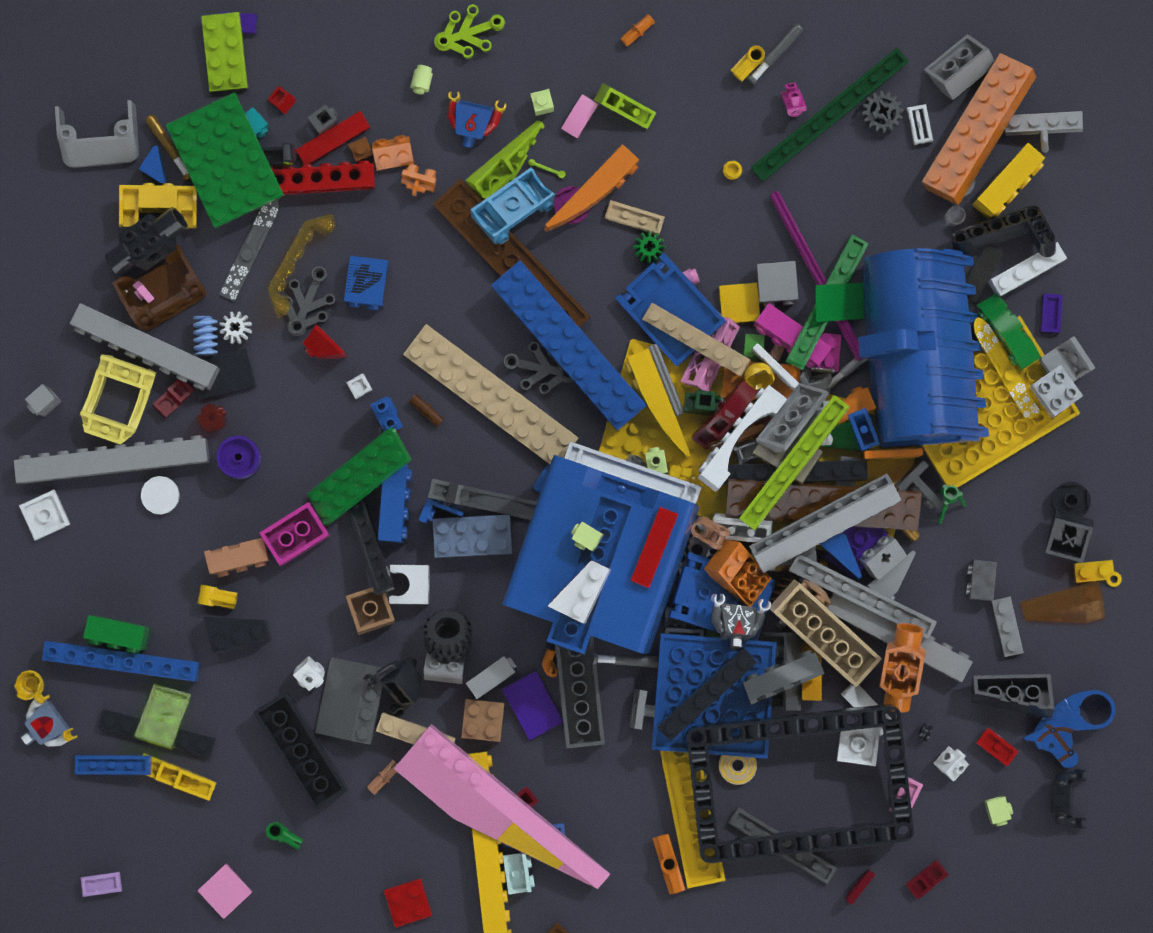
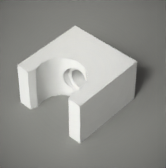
(419, 584)

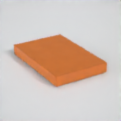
(892, 454)

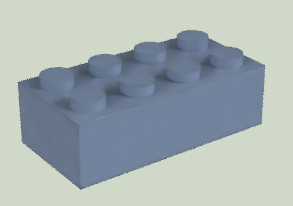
(472, 536)

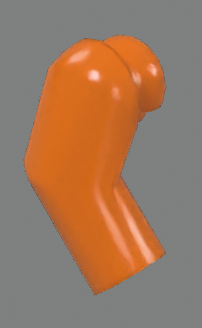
(548, 663)

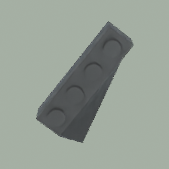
(783, 678)

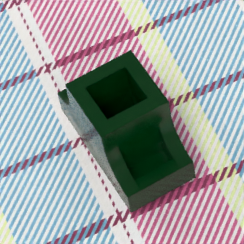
(701, 402)

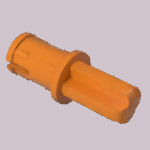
(637, 30)

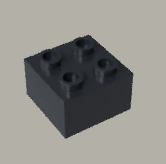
(1069, 536)

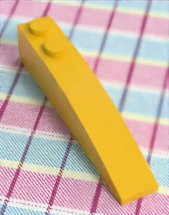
(654, 394)

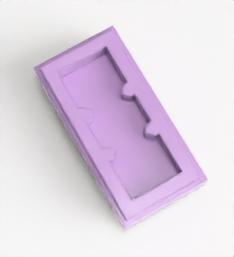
(101, 884)

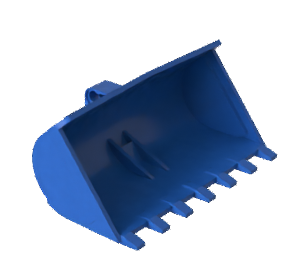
(921, 348)

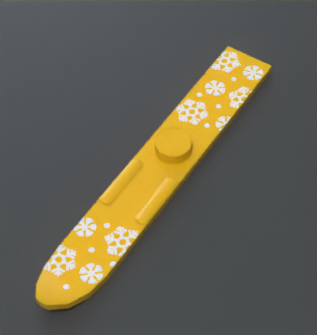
(1005, 369)

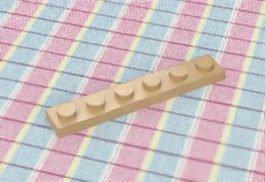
(696, 339)

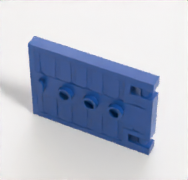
(677, 296)
(695, 594)

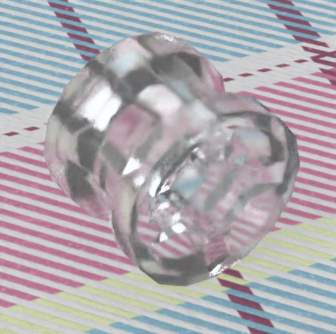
(956, 212)

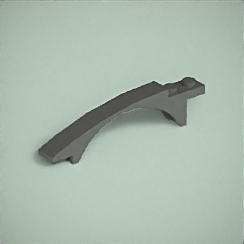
(480, 499)

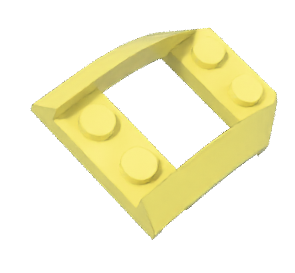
(126, 373)

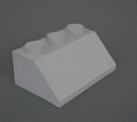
(960, 66)

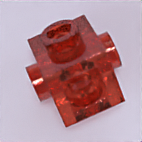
(205, 418)

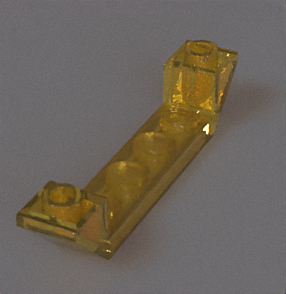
(322, 225)

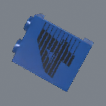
(366, 282)

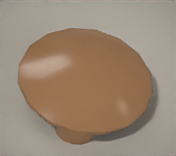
(813, 588)

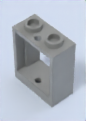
(491, 676)

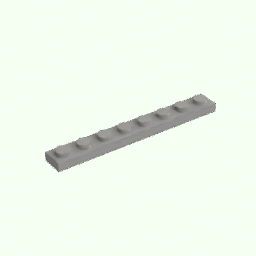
(860, 594)

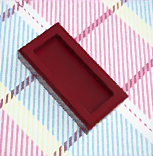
(860, 886)

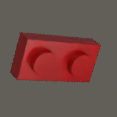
(997, 746)

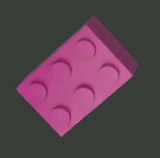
(295, 534)

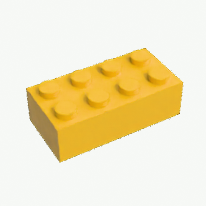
(1013, 177)

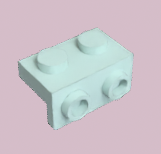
(517, 873)

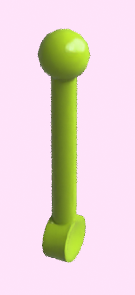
(561, 174)

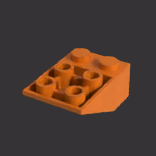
(737, 572)

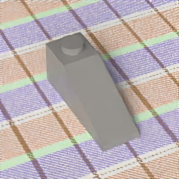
(891, 582)

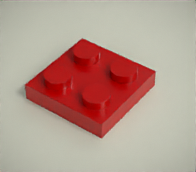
(408, 902)

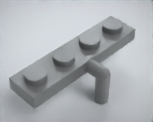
(1044, 124)

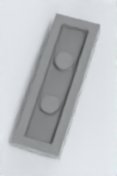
(1007, 626)

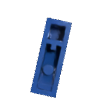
(840, 549)

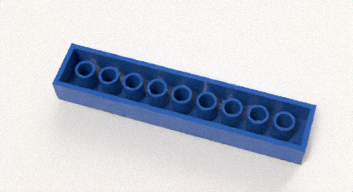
(568, 346)

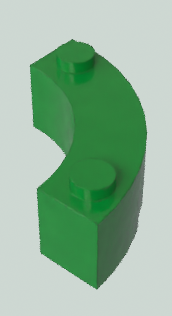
(1008, 329)

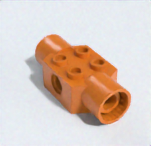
(903, 666)

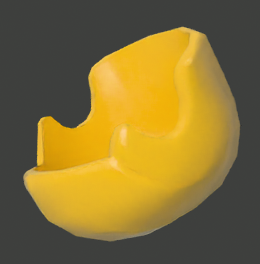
(759, 375)
(28, 684)

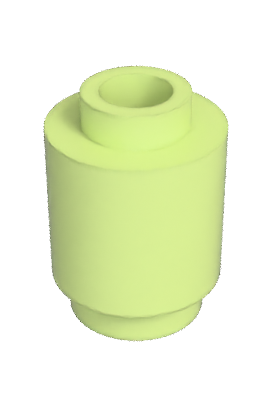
(421, 79)

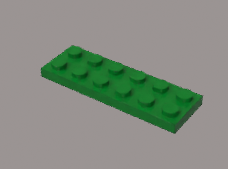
(359, 476)

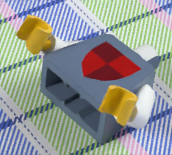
(46, 724)

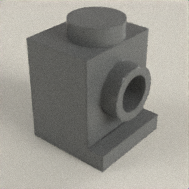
(316, 119)

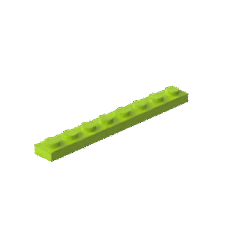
(794, 462)

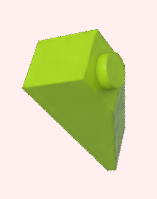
(625, 106)

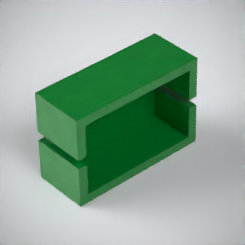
(116, 634)

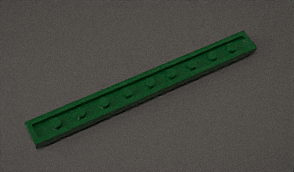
(829, 114)

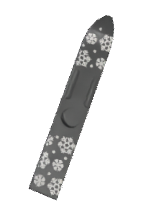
(249, 250)

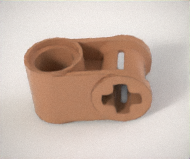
(711, 532)

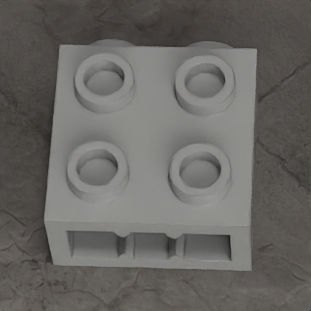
(777, 283)

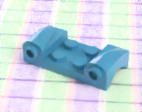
(512, 205)

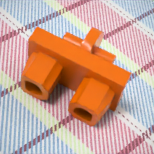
(418, 182)

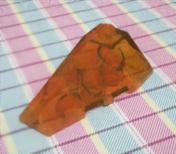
(1071, 605)

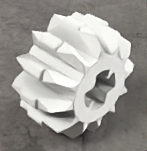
(235, 320)

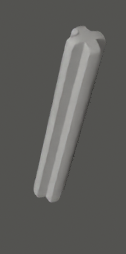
(666, 380)

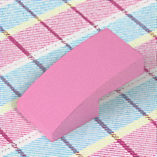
(579, 116)

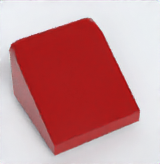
(281, 100)

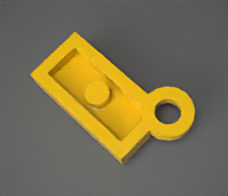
(1095, 572)

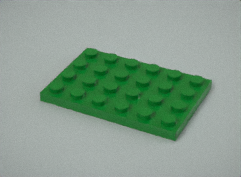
(224, 160)

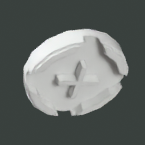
(160, 495)

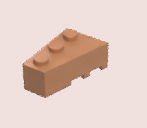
(237, 557)

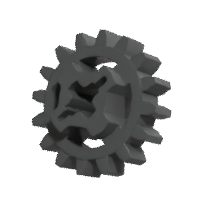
(879, 104)

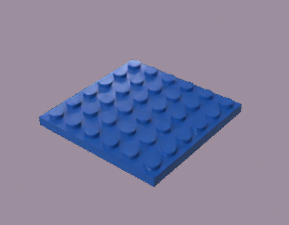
(686, 664)

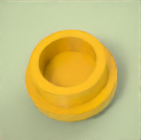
(732, 170)

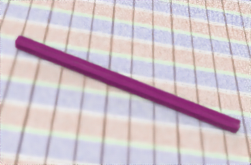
(811, 264)

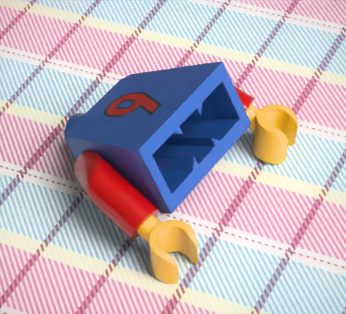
(472, 119)

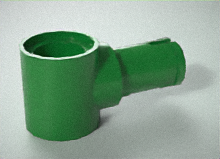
(284, 836)

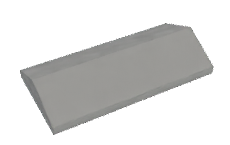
(792, 417)

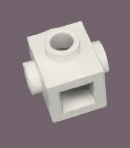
(309, 674)
(951, 763)

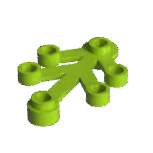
(466, 33)

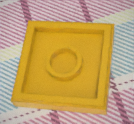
(740, 302)

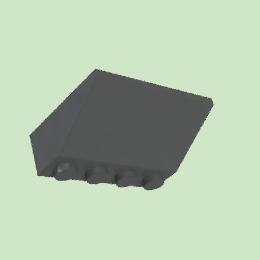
(348, 704)

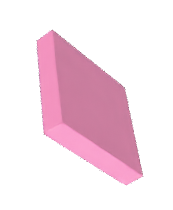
(225, 891)

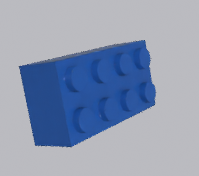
(393, 506)

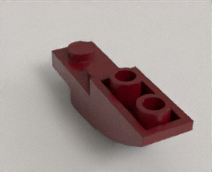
(726, 414)

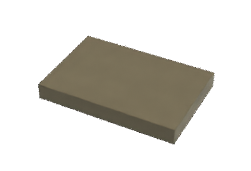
(775, 459)

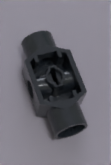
(147, 242)

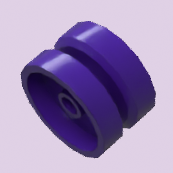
(250, 459)

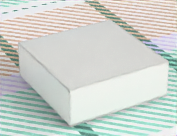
(359, 386)

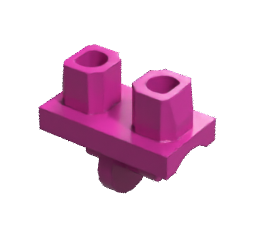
(793, 100)

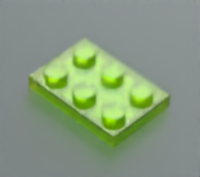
(162, 716)

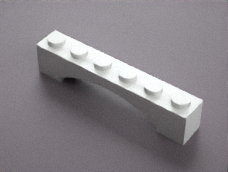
(716, 471)

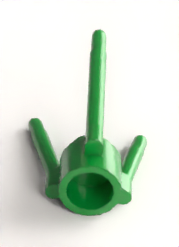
(950, 496)

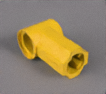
(747, 64)
(213, 596)

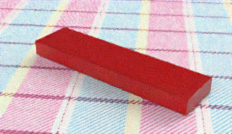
(333, 138)
(654, 547)

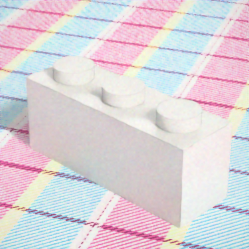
(741, 531)

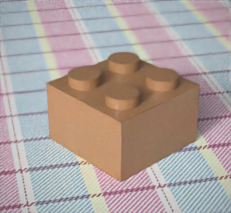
(369, 611)
(483, 720)

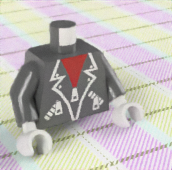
(736, 622)

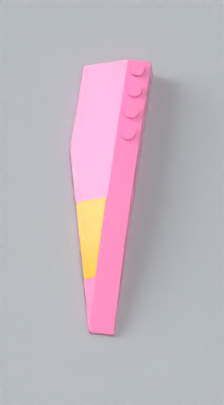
(487, 805)

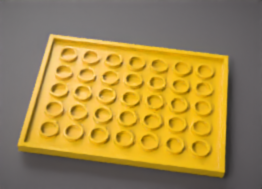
(1007, 427)

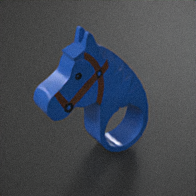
(1056, 732)

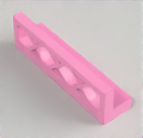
(708, 369)

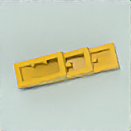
(181, 778)

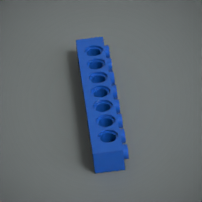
(121, 661)

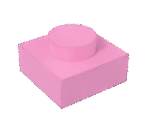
(142, 293)

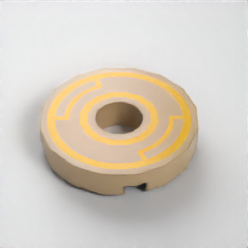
(737, 777)

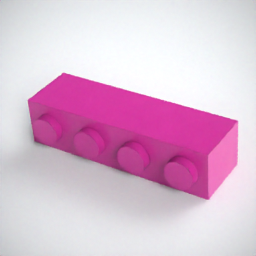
(785, 332)

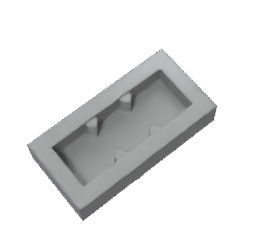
(640, 709)

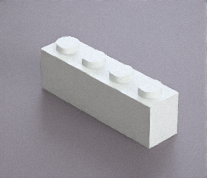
(1025, 271)

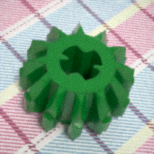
(643, 243)

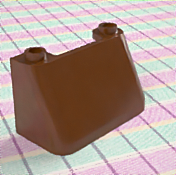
(172, 286)

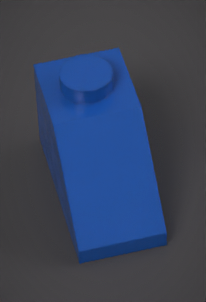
(863, 430)

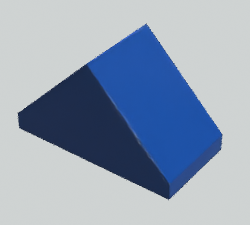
(153, 166)

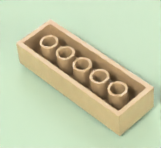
(825, 633)

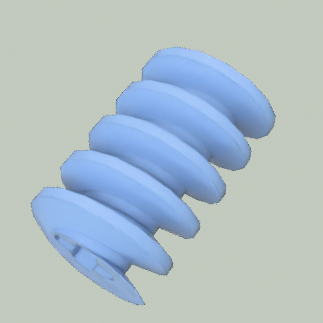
(205, 336)

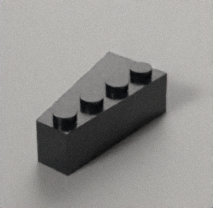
(1017, 693)

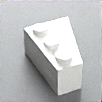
(582, 592)

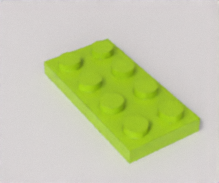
(224, 52)

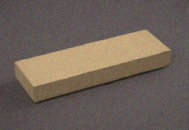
(634, 217)

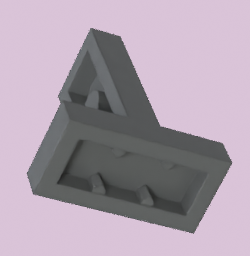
(911, 478)

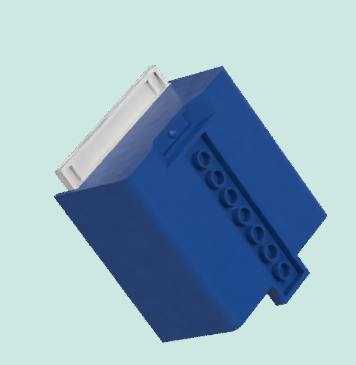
(622, 505)

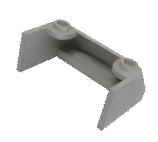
(99, 151)

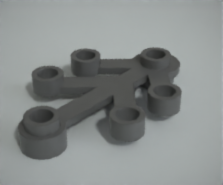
(306, 305)
(543, 369)

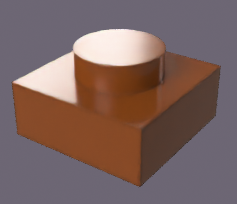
(361, 149)

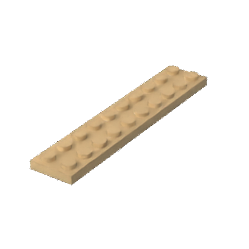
(489, 395)

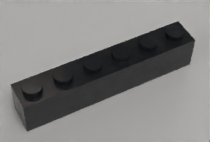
(706, 694)

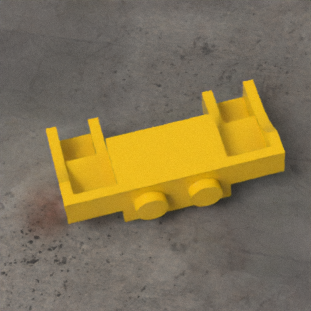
(156, 199)

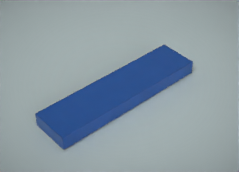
(112, 765)

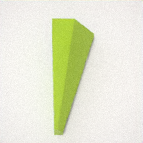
(504, 165)

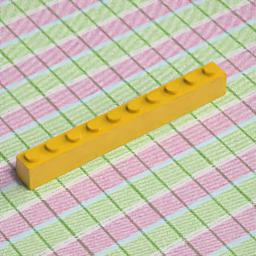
(489, 872)

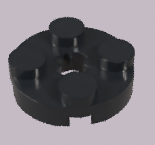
(1077, 492)

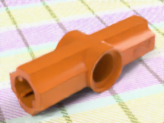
(672, 876)

